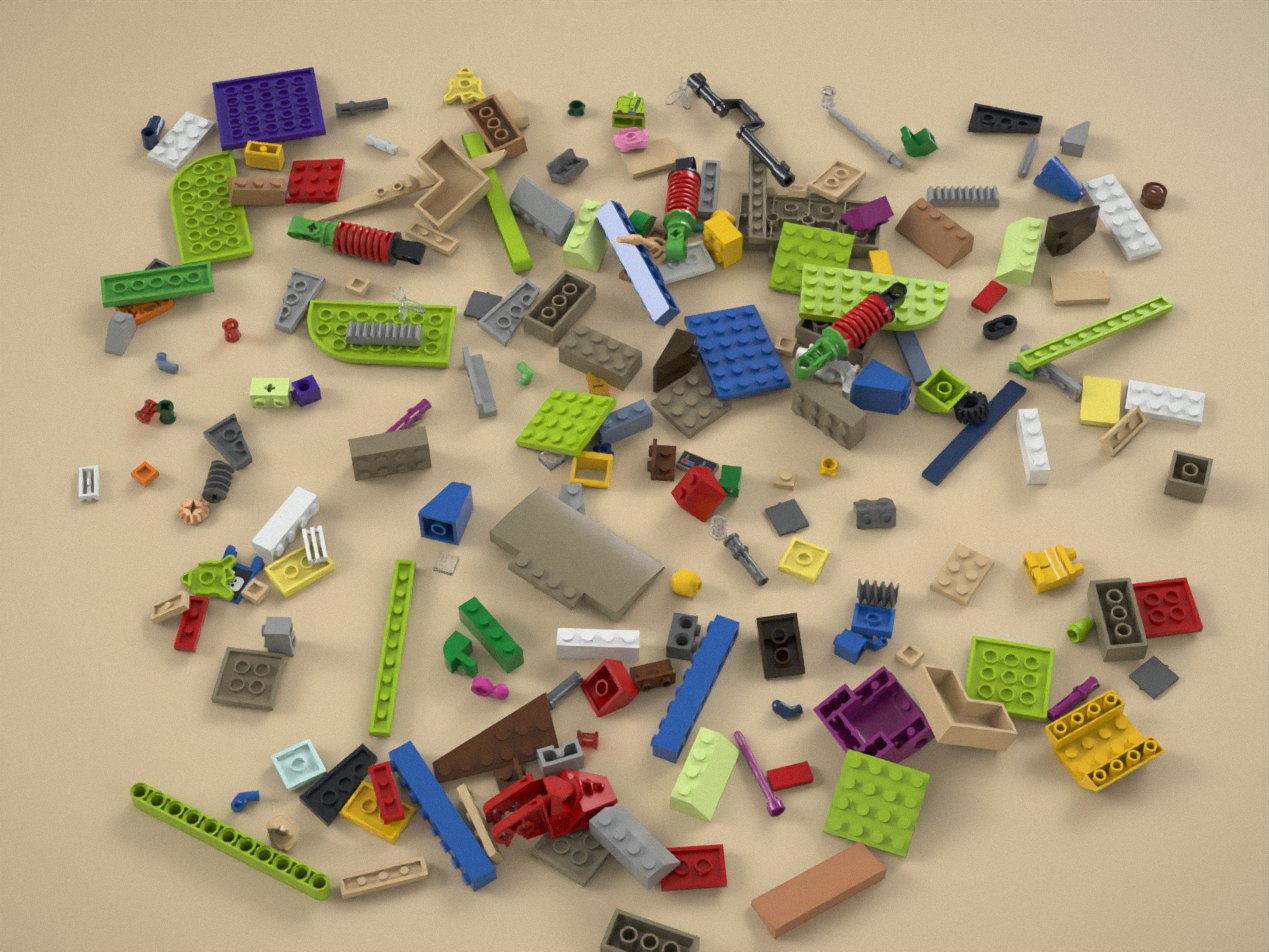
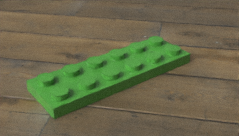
(156, 284)

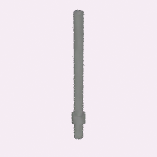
(887, 155)

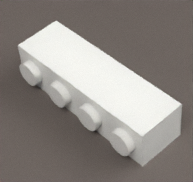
(1032, 446)
(285, 524)
(598, 644)

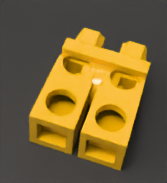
(1052, 568)

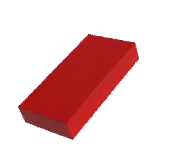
(989, 296)
(790, 776)

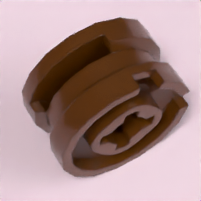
(1153, 195)

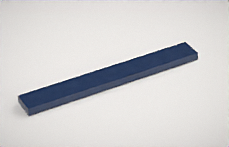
(973, 434)

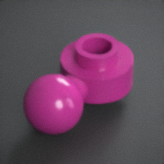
(483, 687)

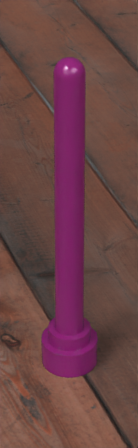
(774, 805)

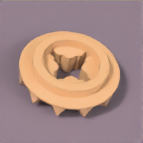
(199, 514)

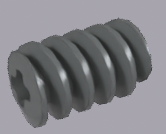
(218, 481)
(877, 593)

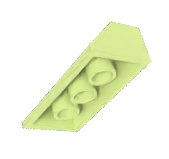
(587, 239)
(1020, 251)
(704, 775)

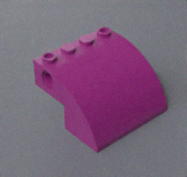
(876, 718)

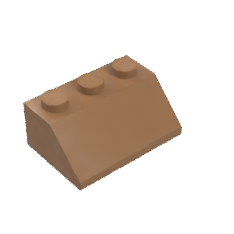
(256, 191)

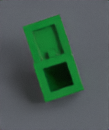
(918, 144)
(642, 222)
(731, 480)
(456, 655)

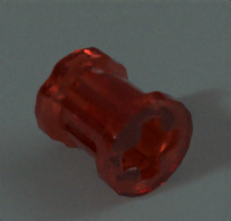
(233, 331)
(147, 412)
(591, 736)

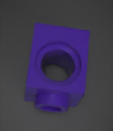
(305, 391)

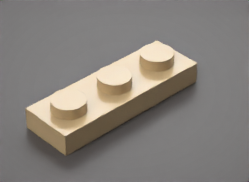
(432, 238)
(1123, 431)

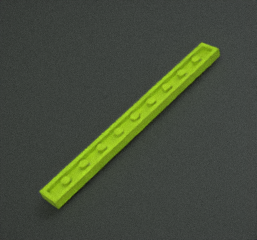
(1094, 332)
(392, 649)

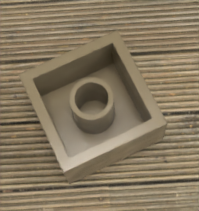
(1188, 476)

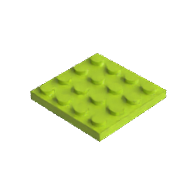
(807, 245)
(566, 422)
(1011, 675)
(876, 803)

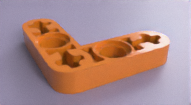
(139, 313)

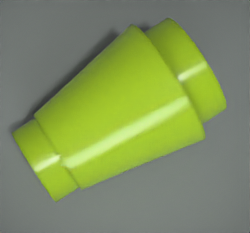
(1078, 631)

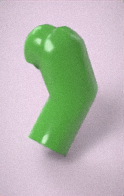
(1017, 367)
(527, 374)

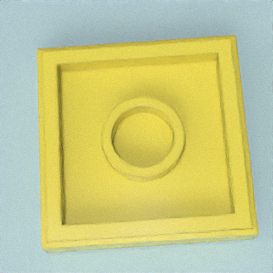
(803, 560)

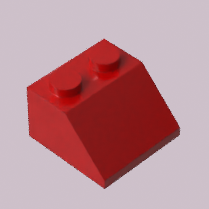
(699, 492)
(609, 687)

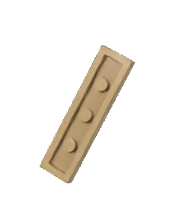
(477, 818)
(383, 877)

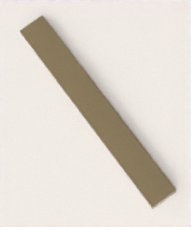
(757, 200)

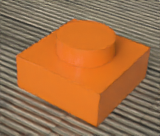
(144, 474)

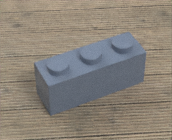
(625, 423)

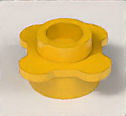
(828, 462)

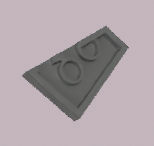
(229, 442)

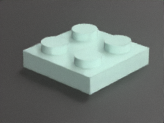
(298, 765)

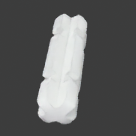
(381, 144)

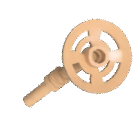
(649, 244)

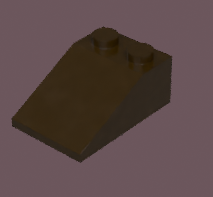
(1070, 229)
(675, 359)
(780, 645)

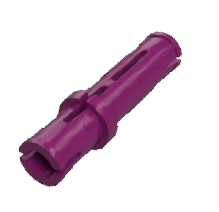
(423, 406)
(1079, 694)

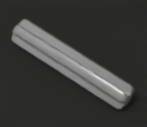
(1027, 157)

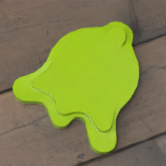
(211, 578)

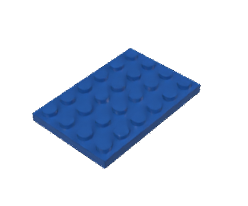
(737, 352)

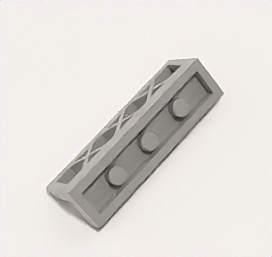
(479, 384)

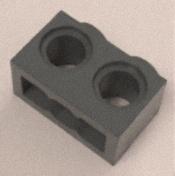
(681, 636)

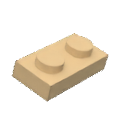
(169, 606)

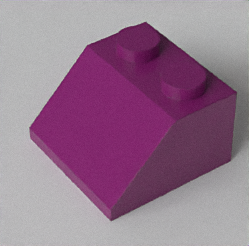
(869, 214)

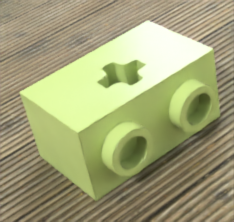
(270, 392)

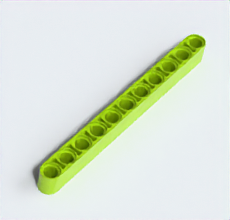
(500, 209)
(234, 848)

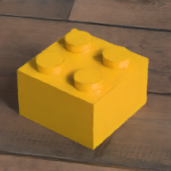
(723, 241)

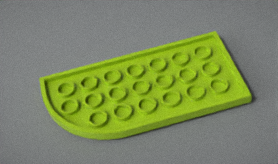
(202, 212)
(832, 292)
(329, 322)

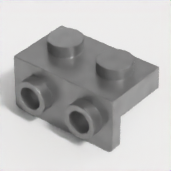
(566, 167)
(875, 513)

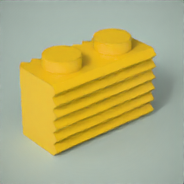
(264, 155)

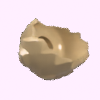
(283, 832)

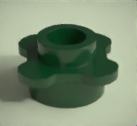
(576, 108)

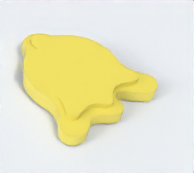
(464, 87)

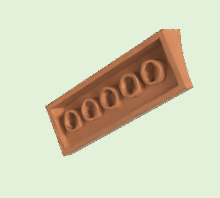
(818, 889)

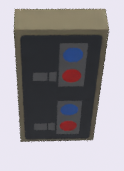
(688, 459)

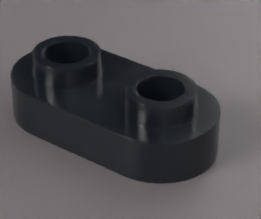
(997, 327)

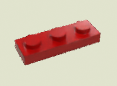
(191, 624)
(386, 793)

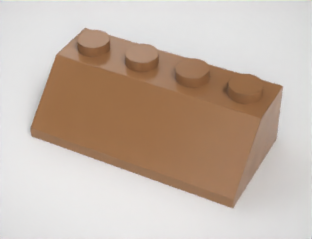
(496, 126)
(935, 233)

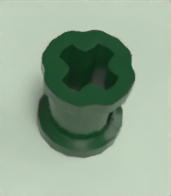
(167, 415)

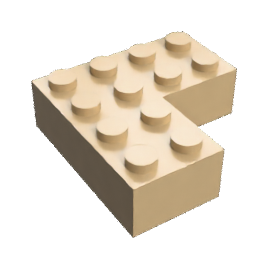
(456, 188)
(955, 716)

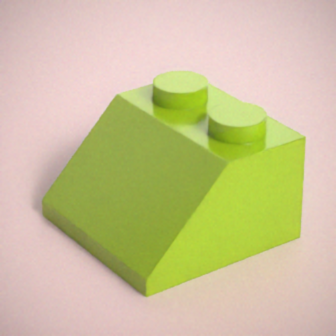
(941, 391)

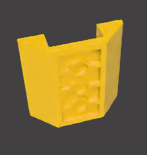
(1100, 742)

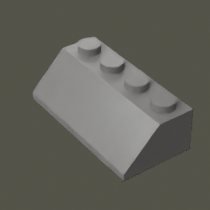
(542, 211)
(632, 845)

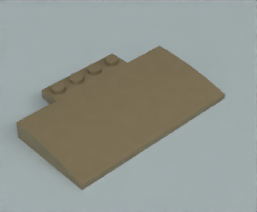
(808, 212)
(573, 556)

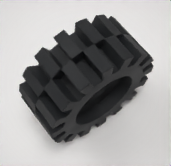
(972, 408)

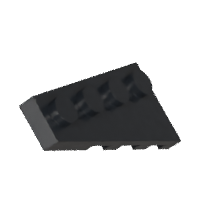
(996, 119)
(335, 788)

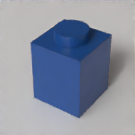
(849, 646)

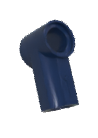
(152, 132)

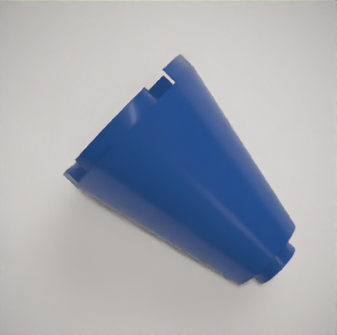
(1059, 181)

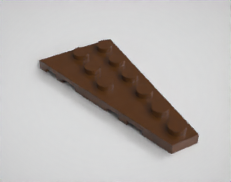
(495, 747)

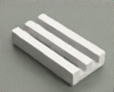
(89, 495)
(312, 532)

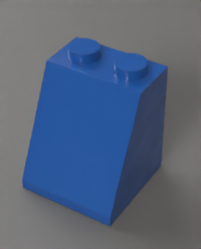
(881, 389)
(447, 514)

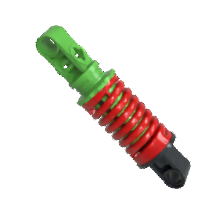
(681, 207)
(358, 240)
(851, 330)

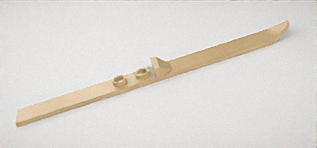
(392, 191)

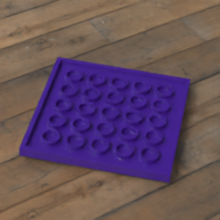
(268, 108)

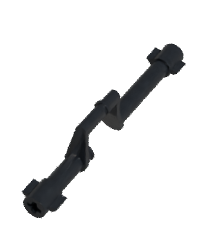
(721, 107)

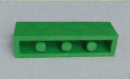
(491, 635)

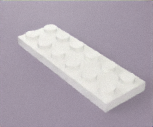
(1121, 217)

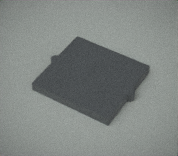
(481, 304)
(787, 517)
(1153, 677)

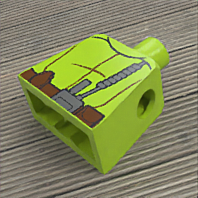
(629, 112)

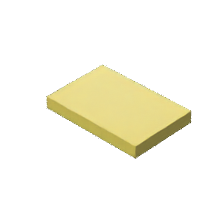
(1100, 401)
(294, 573)

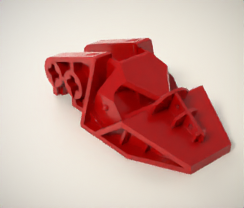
(548, 805)

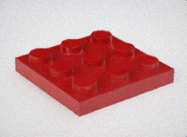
(315, 181)
(1167, 608)

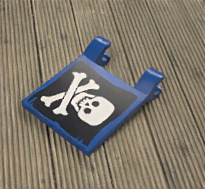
(242, 573)

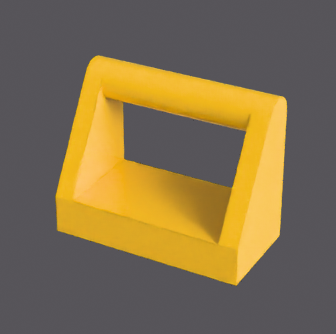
(592, 461)

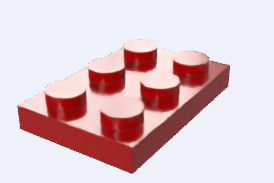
(698, 869)

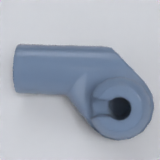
(164, 365)

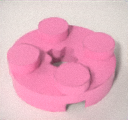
(631, 138)

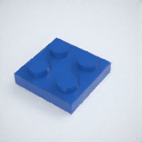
(873, 620)

